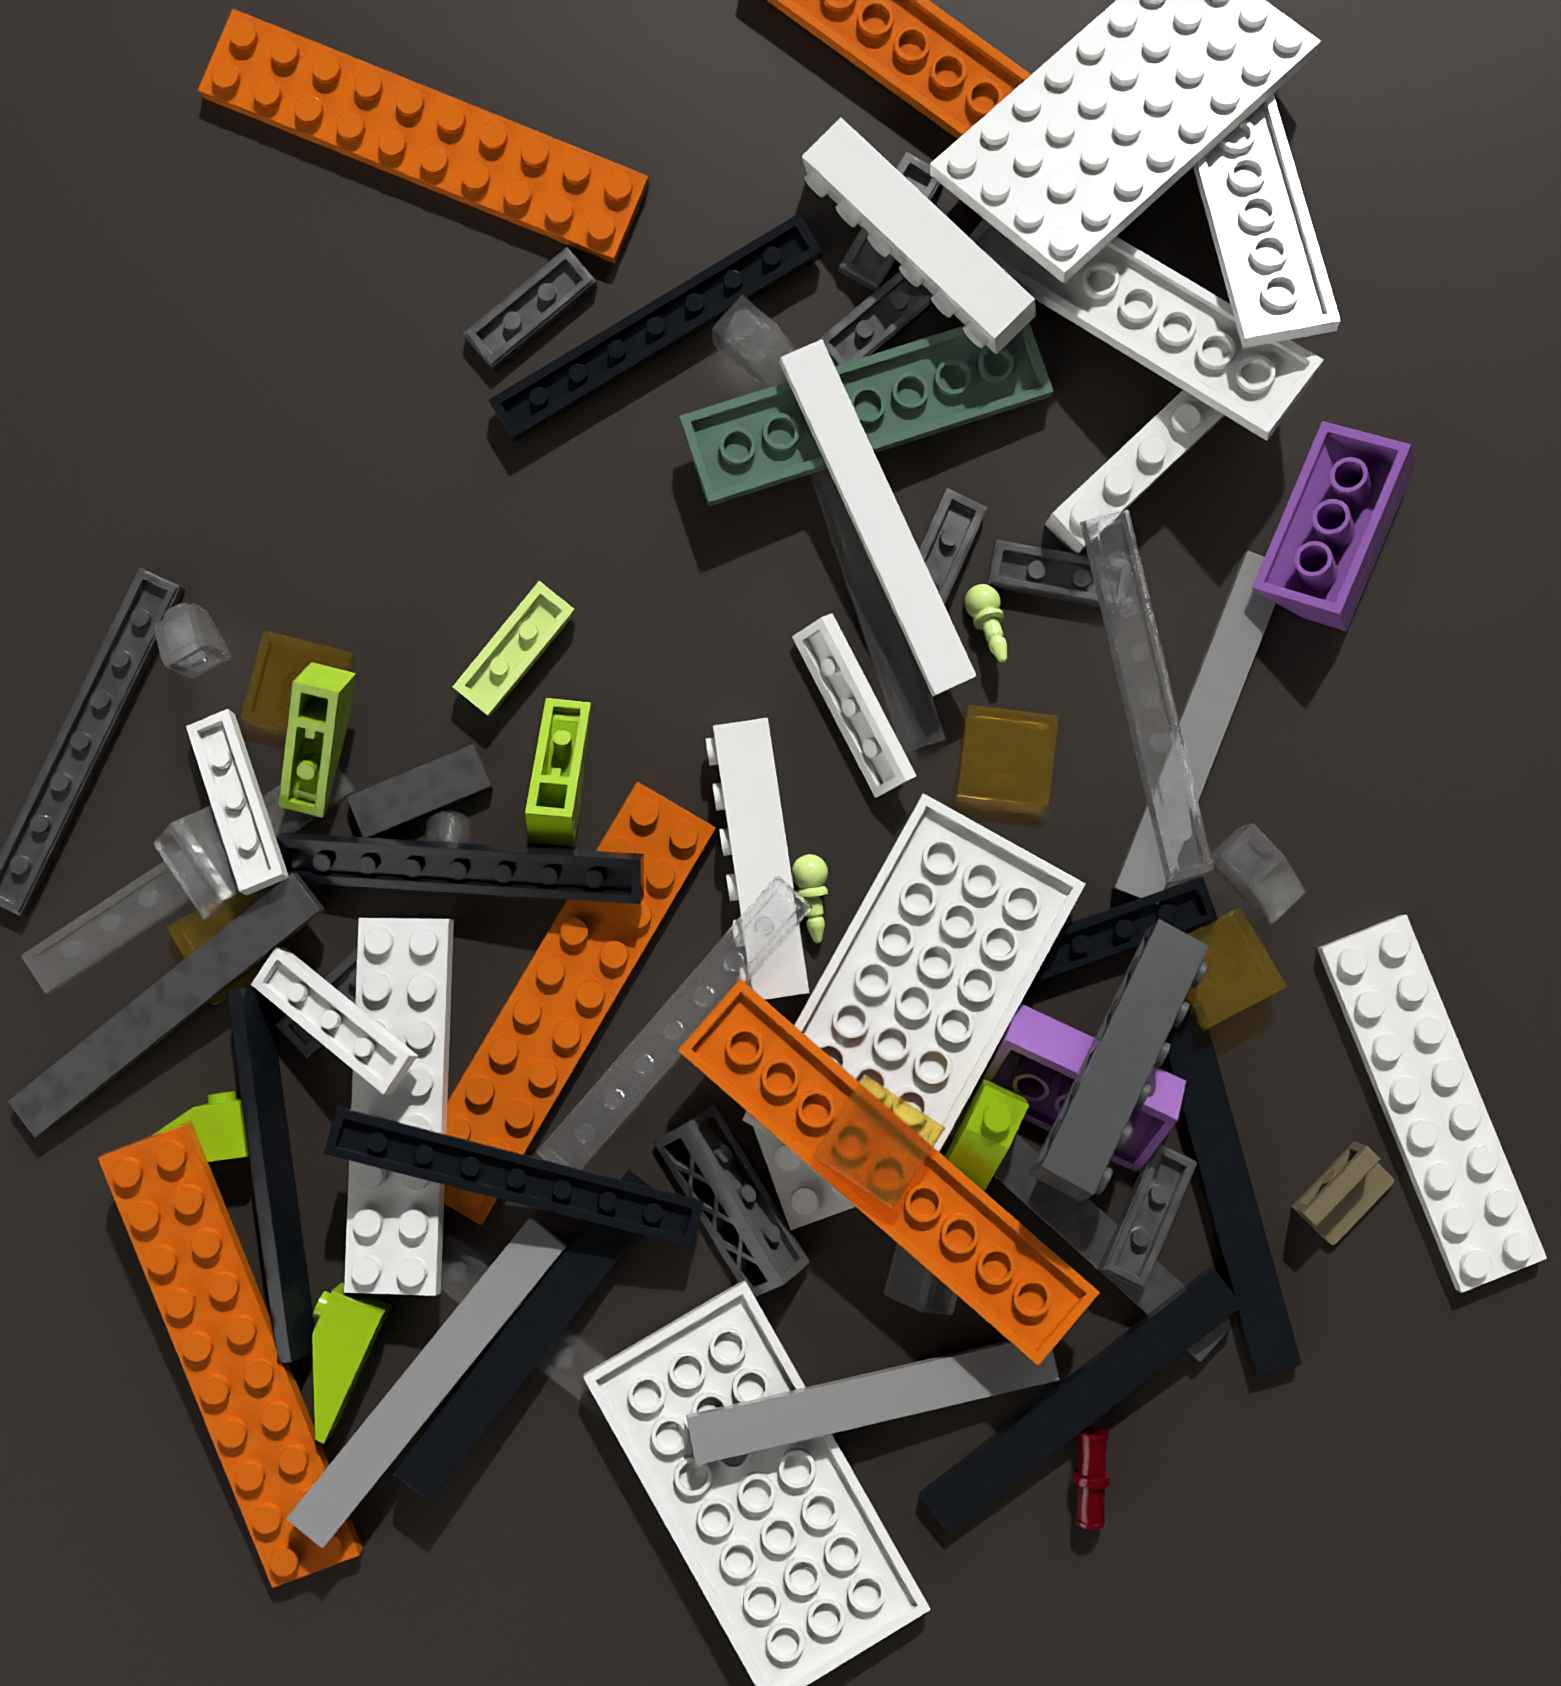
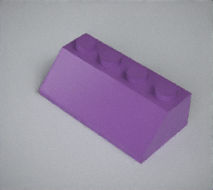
(1335, 524)
(1040, 1063)

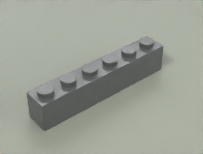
(1120, 1061)

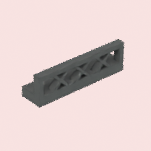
(738, 1200)

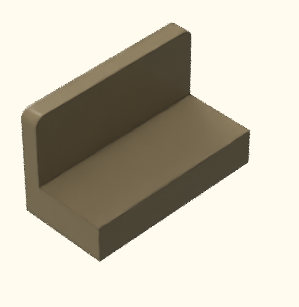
(1344, 1192)

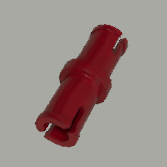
(1091, 1478)

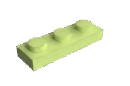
(514, 649)

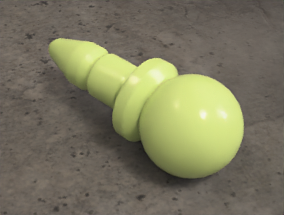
(983, 605)
(810, 875)

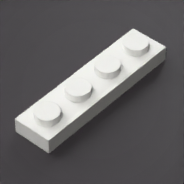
(853, 705)
(237, 802)
(334, 1020)

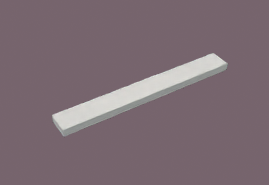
(877, 517)

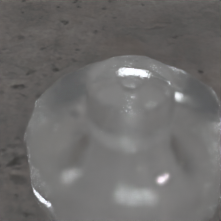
(448, 827)

